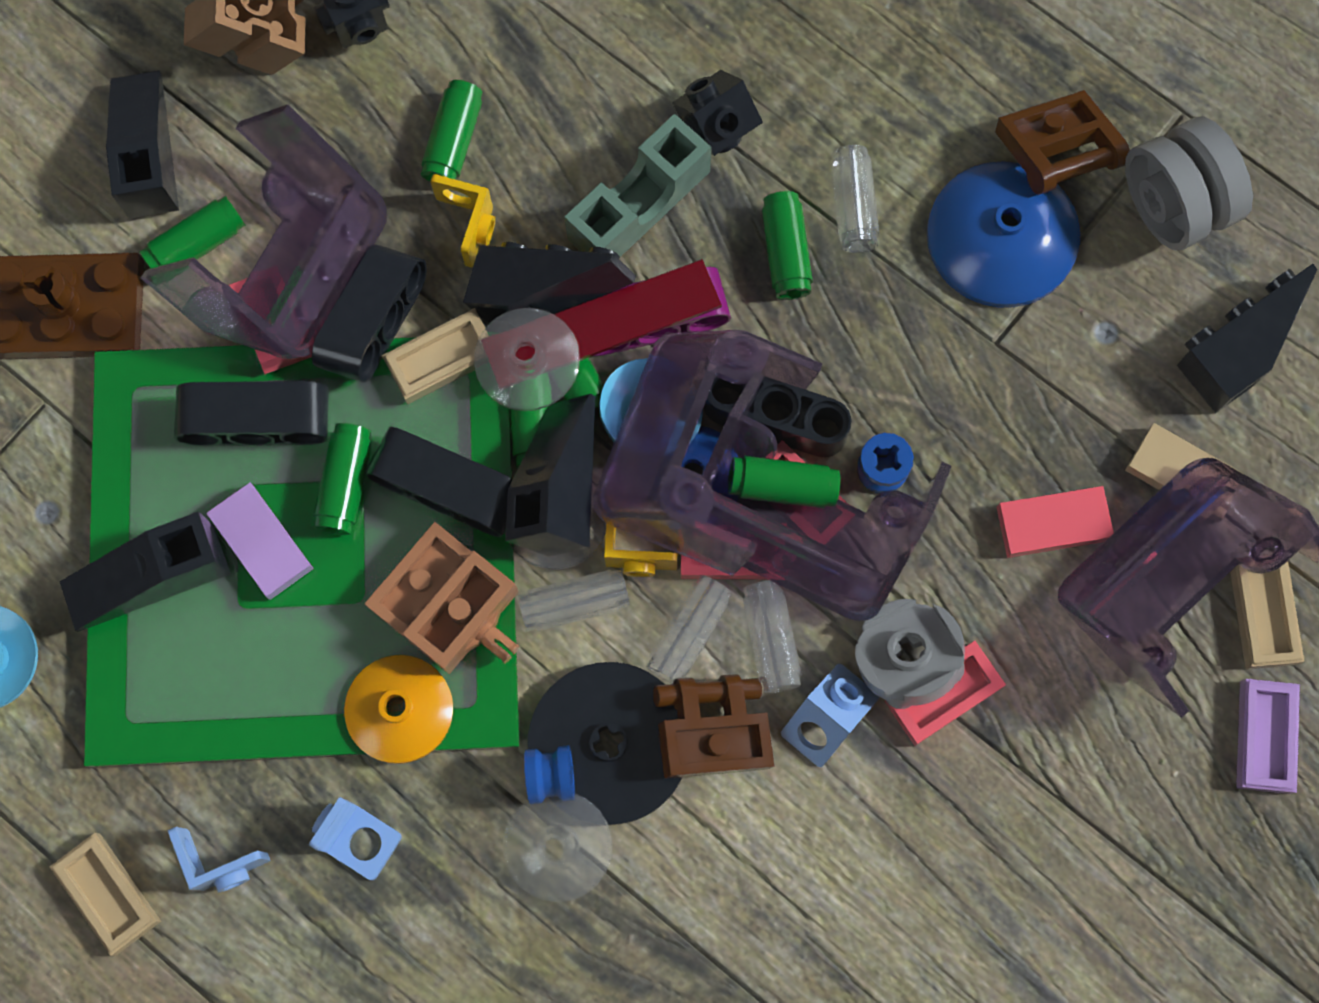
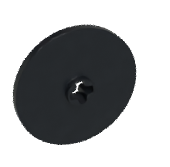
(614, 699)

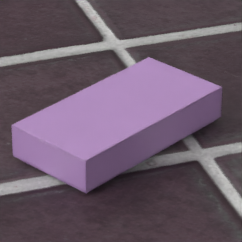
(259, 541)
(1268, 736)

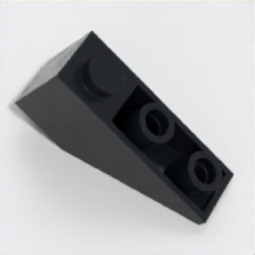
(140, 146)
(541, 278)
(1244, 350)
(554, 482)
(145, 571)

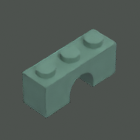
(664, 173)

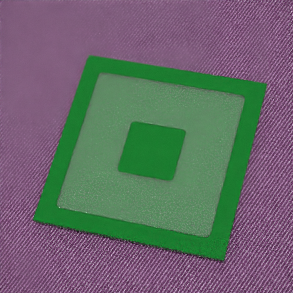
(222, 663)

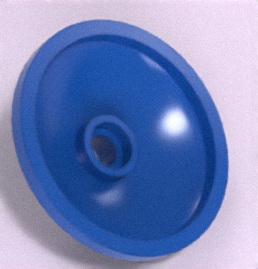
(997, 261)

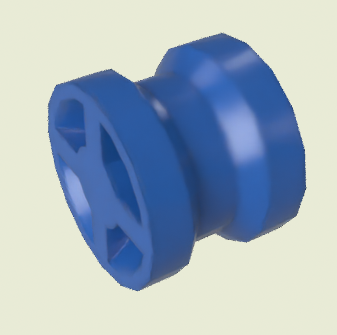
(879, 473)
(549, 775)

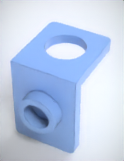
(835, 707)
(338, 825)
(223, 877)

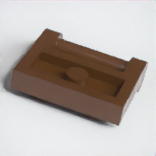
(1056, 128)

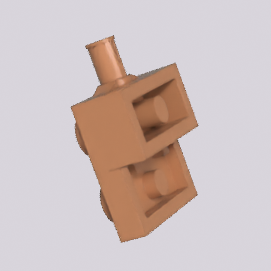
(445, 600)

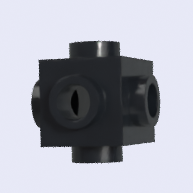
(353, 20)
(718, 110)

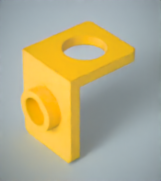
(481, 222)
(636, 562)

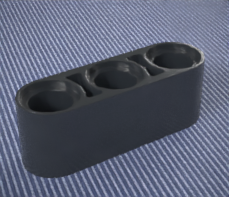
(369, 313)
(804, 409)
(251, 413)
(441, 480)

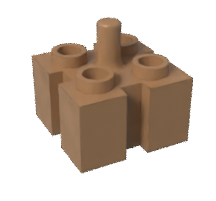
(260, 32)

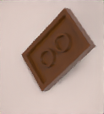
(70, 304)

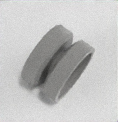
(1189, 183)

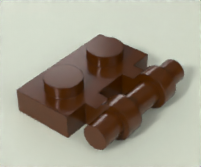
(713, 743)

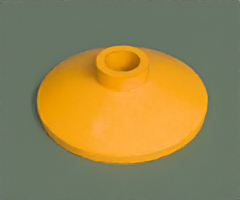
(421, 724)

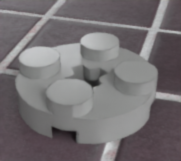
(904, 681)

